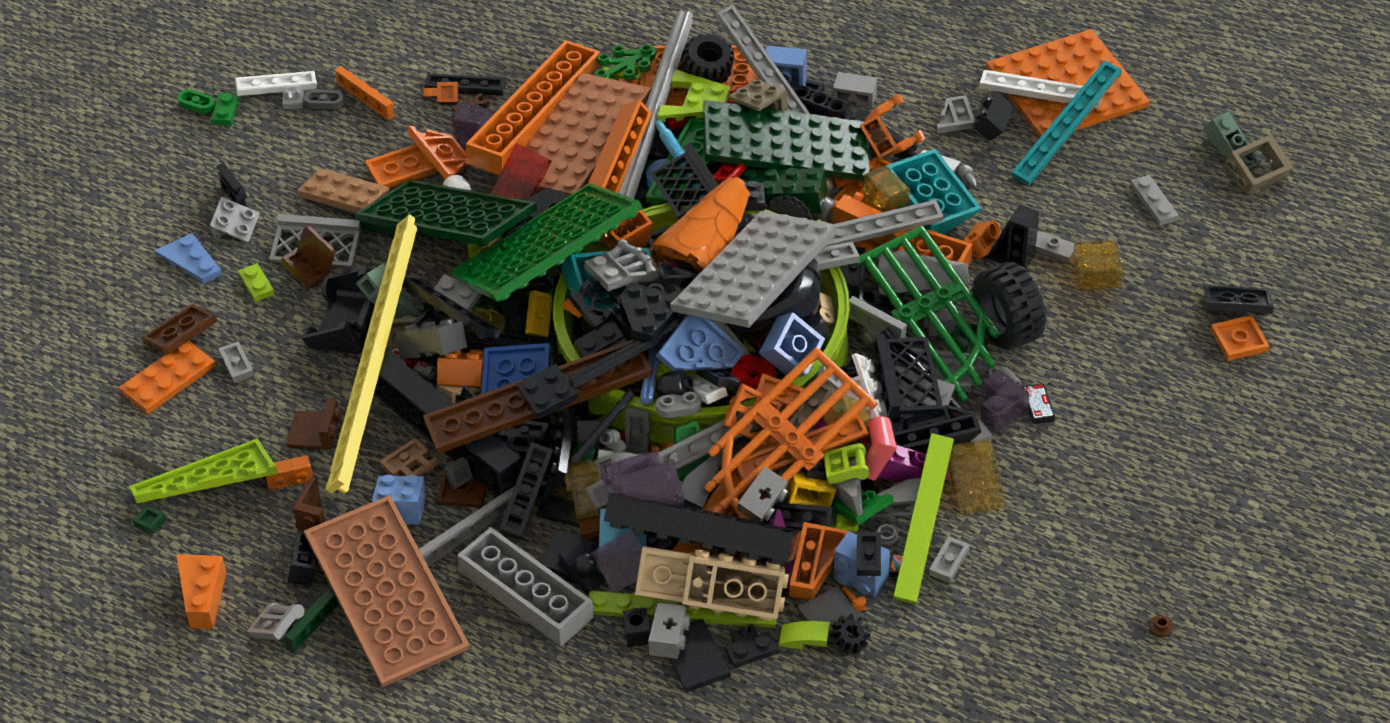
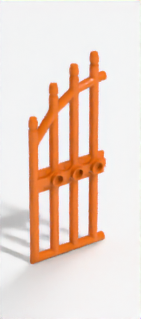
(786, 434)

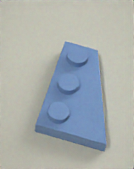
(191, 257)

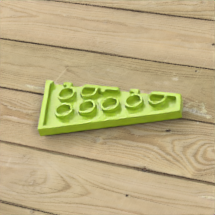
(227, 467)

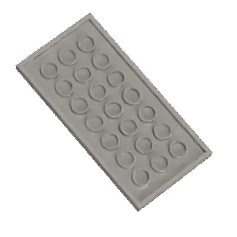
(754, 268)

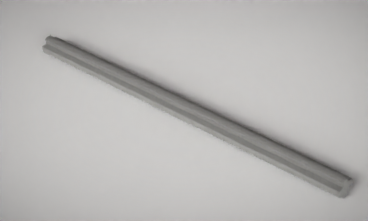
(658, 97)

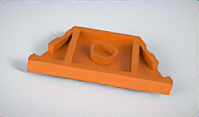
(441, 150)

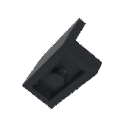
(516, 310)

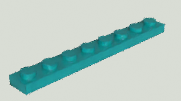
(1066, 123)

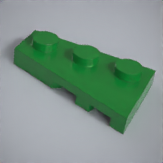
(870, 506)

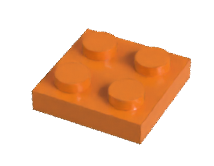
(1239, 338)

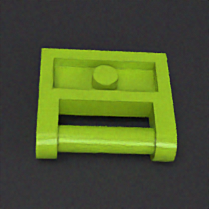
(838, 465)

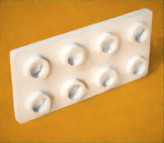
(869, 384)

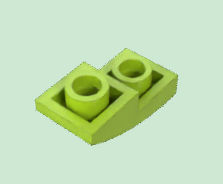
(797, 634)

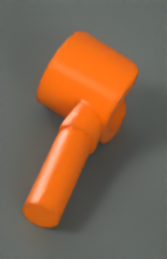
(857, 602)

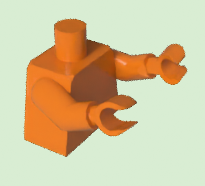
(879, 135)
(634, 231)

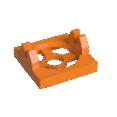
(743, 393)

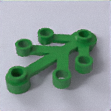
(645, 53)

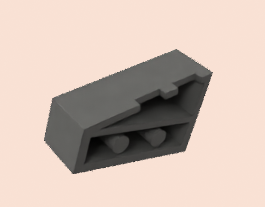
(431, 339)

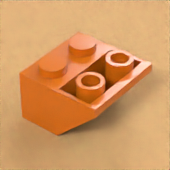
(461, 368)

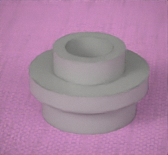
(888, 530)

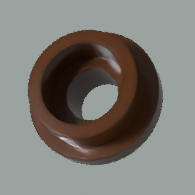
(1158, 630)

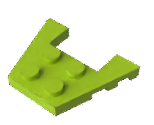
(699, 90)

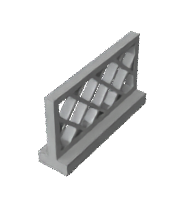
(334, 227)

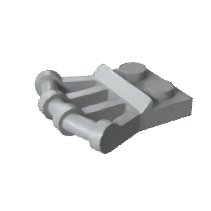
(615, 270)

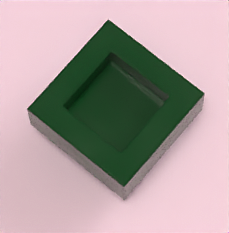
(149, 519)

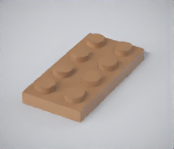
(341, 190)

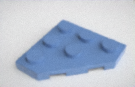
(699, 346)

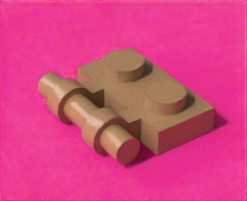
(407, 457)

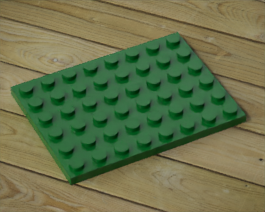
(545, 241)

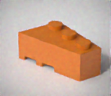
(814, 559)
(202, 587)

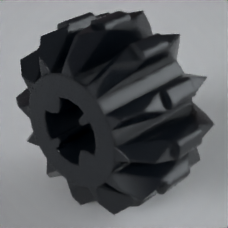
(858, 636)

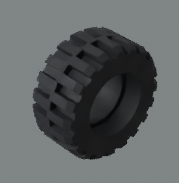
(1011, 304)

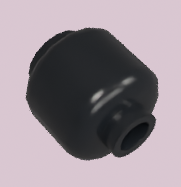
(675, 383)

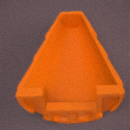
(705, 227)

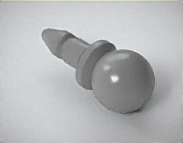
(967, 175)

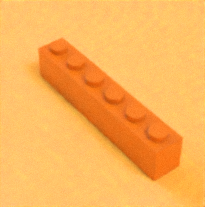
(621, 146)

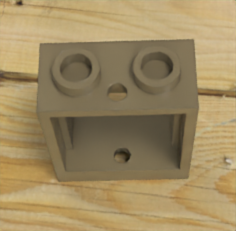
(1274, 156)

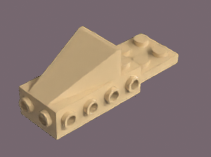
(713, 581)

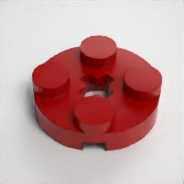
(752, 365)

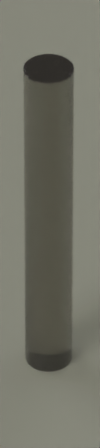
(145, 464)

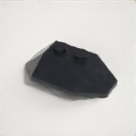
(915, 430)

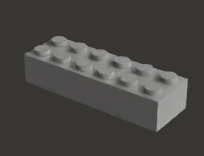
(525, 586)

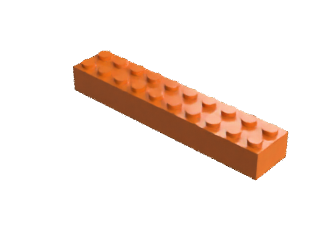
(529, 106)

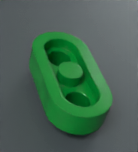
(196, 101)

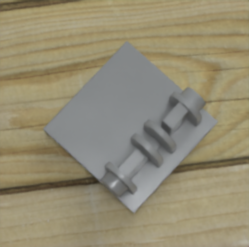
(233, 220)

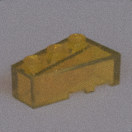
(576, 480)

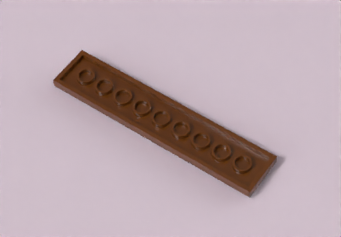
(507, 408)

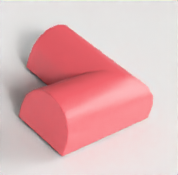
(882, 445)

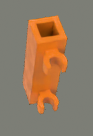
(852, 208)

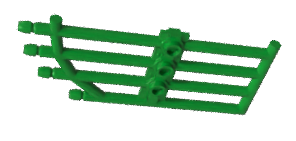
(932, 302)

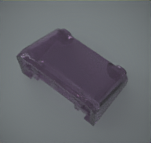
(645, 479)

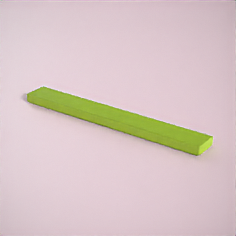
(923, 519)

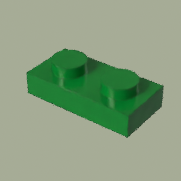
(225, 109)

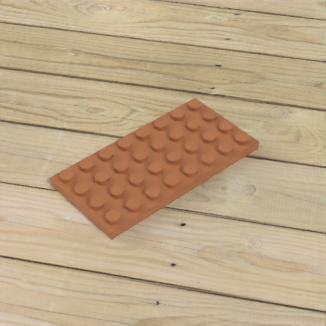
(580, 128)
(386, 591)

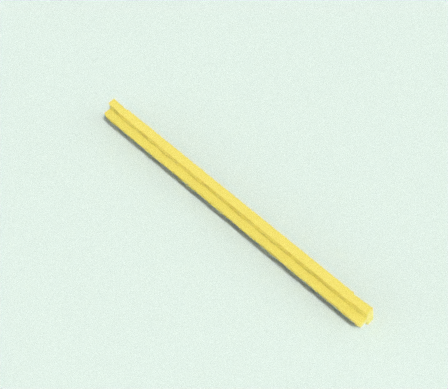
(372, 357)

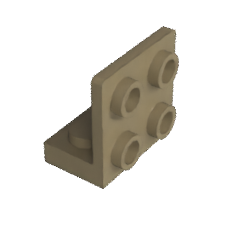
(761, 95)

